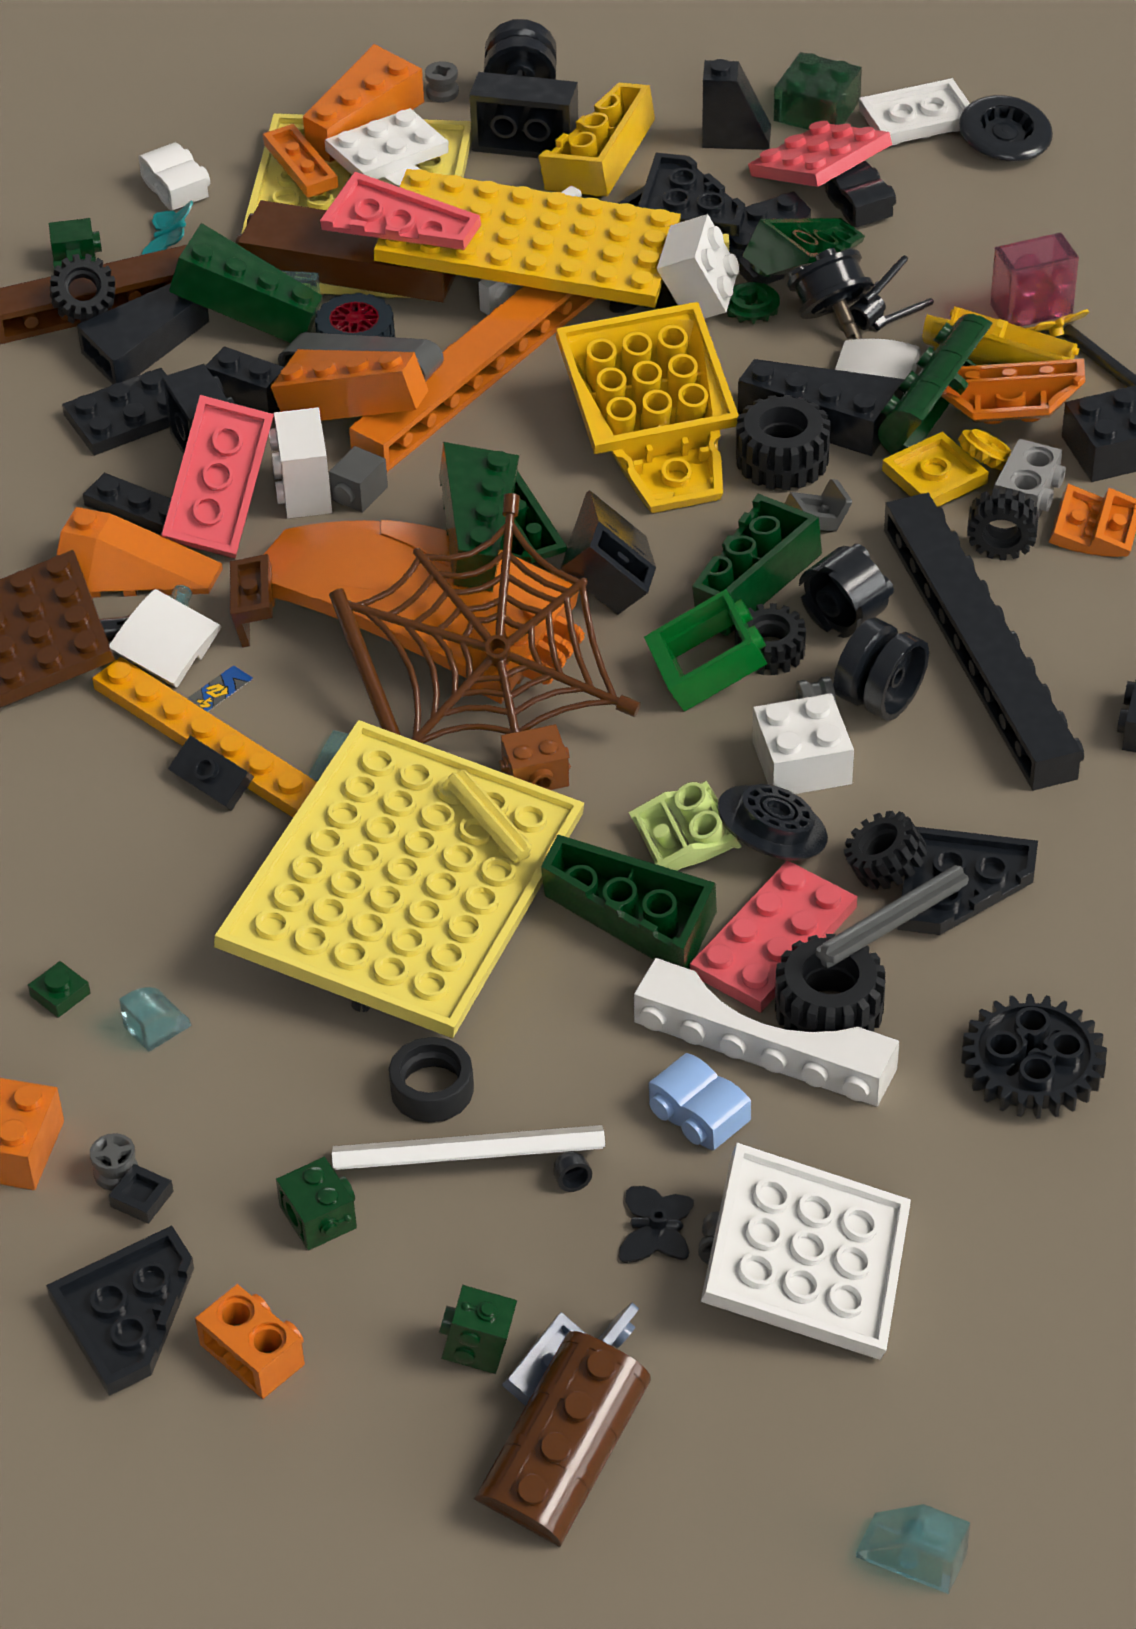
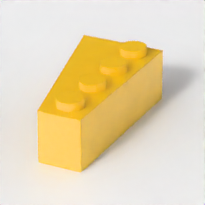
(601, 143)

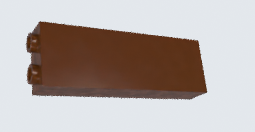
(294, 241)

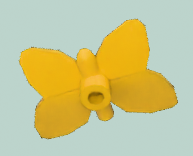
(1056, 327)

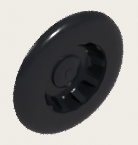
(1006, 128)
(772, 821)

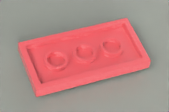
(217, 476)
(782, 912)

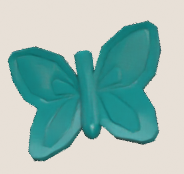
(170, 228)

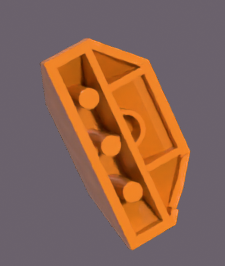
(1016, 390)

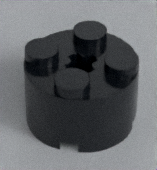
(845, 590)

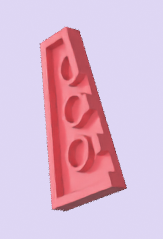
(393, 213)

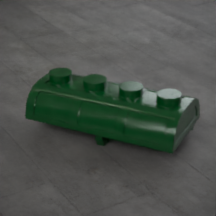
(921, 405)

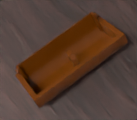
(564, 1436)

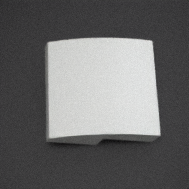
(879, 357)
(164, 637)

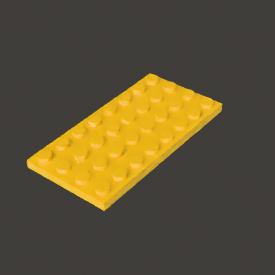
(543, 240)

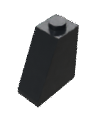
(731, 109)

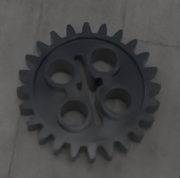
(1033, 1056)

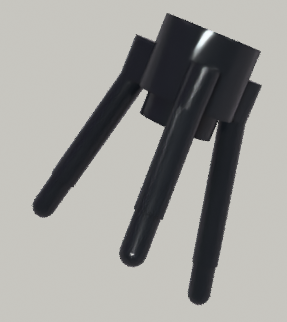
(870, 308)

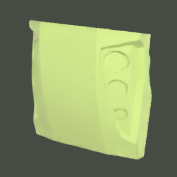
(683, 827)

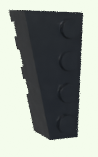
(848, 398)

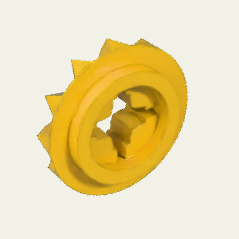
(985, 448)

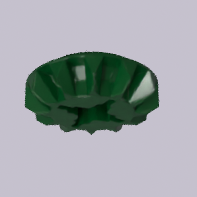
(746, 294)

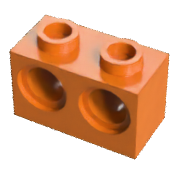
(244, 1346)

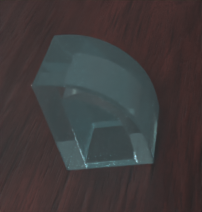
(151, 1017)

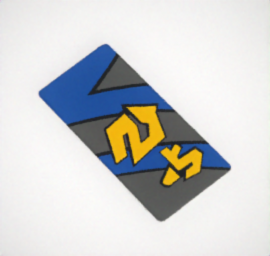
(220, 688)

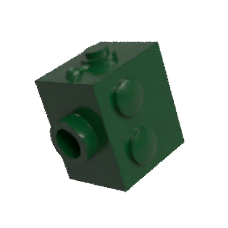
(317, 1203)
(477, 1328)

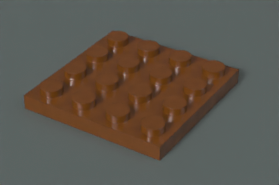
(48, 628)

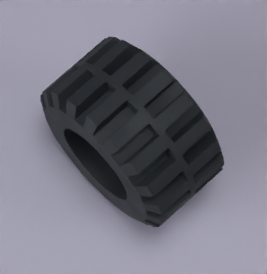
(782, 442)
(802, 976)

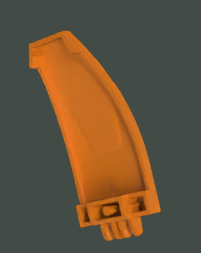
(374, 555)

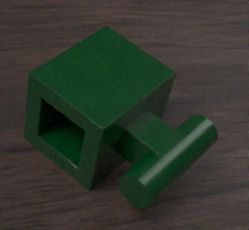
(73, 238)

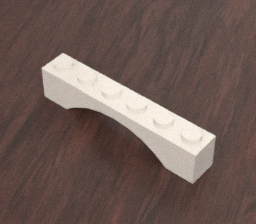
(842, 1061)

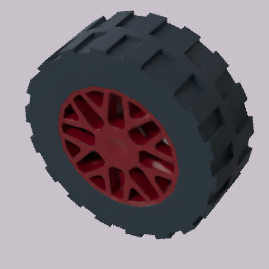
(356, 316)

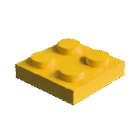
(937, 468)

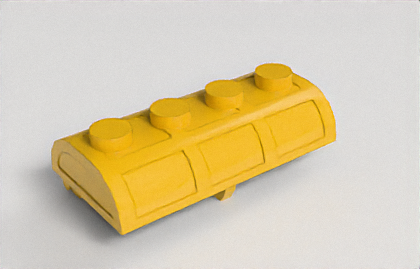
(1004, 341)

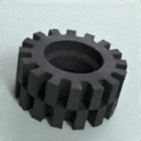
(86, 269)
(1002, 540)
(783, 626)
(885, 850)

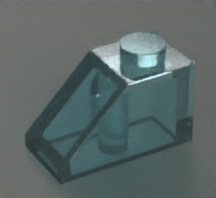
(917, 1544)

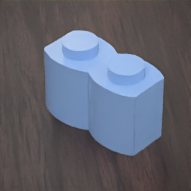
(699, 1102)

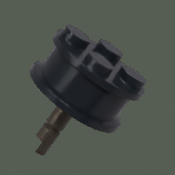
(831, 286)

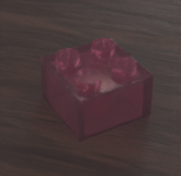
(1034, 280)

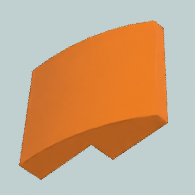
(1095, 522)

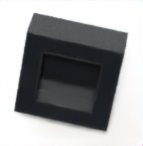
(141, 1193)

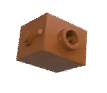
(536, 757)

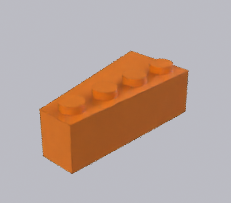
(367, 92)

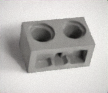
(1034, 471)

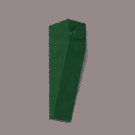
(791, 243)

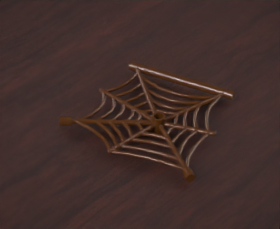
(345, 608)

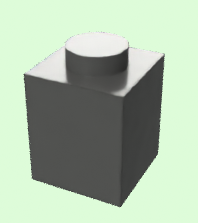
(358, 479)

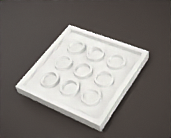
(807, 1251)

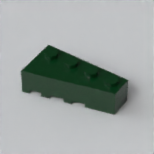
(473, 503)
(631, 899)

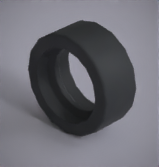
(431, 1053)

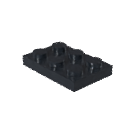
(120, 412)

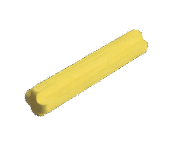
(489, 816)

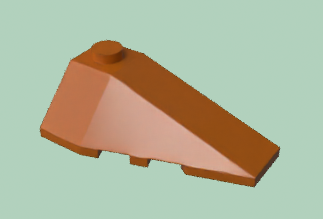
(131, 558)

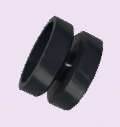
(521, 49)
(881, 668)

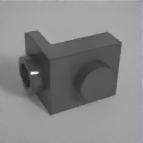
(829, 507)

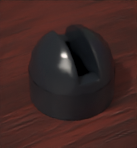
(572, 1171)

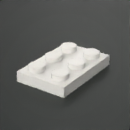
(915, 110)
(387, 145)

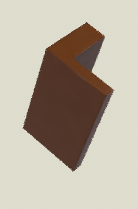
(250, 593)

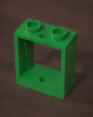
(693, 629)

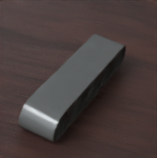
(427, 352)

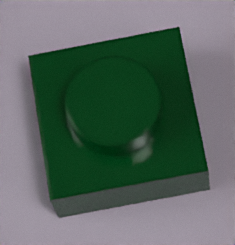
(59, 989)

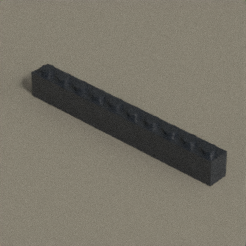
(983, 642)

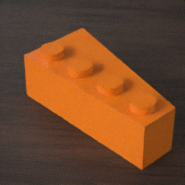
(350, 383)

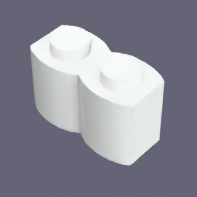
(174, 175)

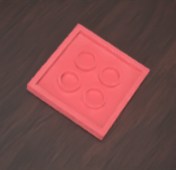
(819, 153)

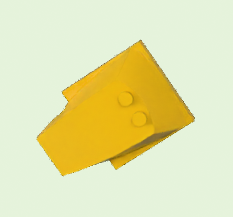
(653, 400)

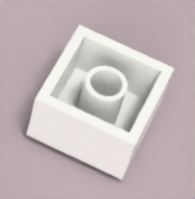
(698, 265)
(300, 463)
(803, 744)

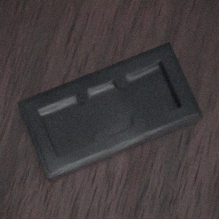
(211, 772)

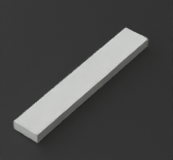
(468, 1147)

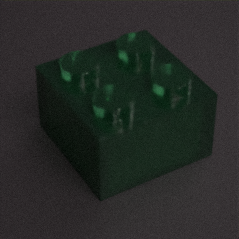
(817, 91)

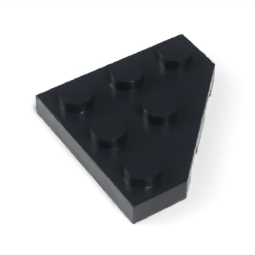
(683, 189)
(780, 207)
(994, 867)
(125, 1306)

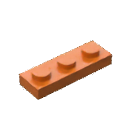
(300, 160)

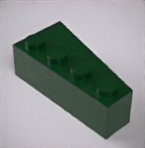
(243, 286)
(762, 555)

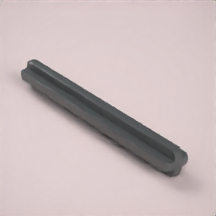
(891, 916)

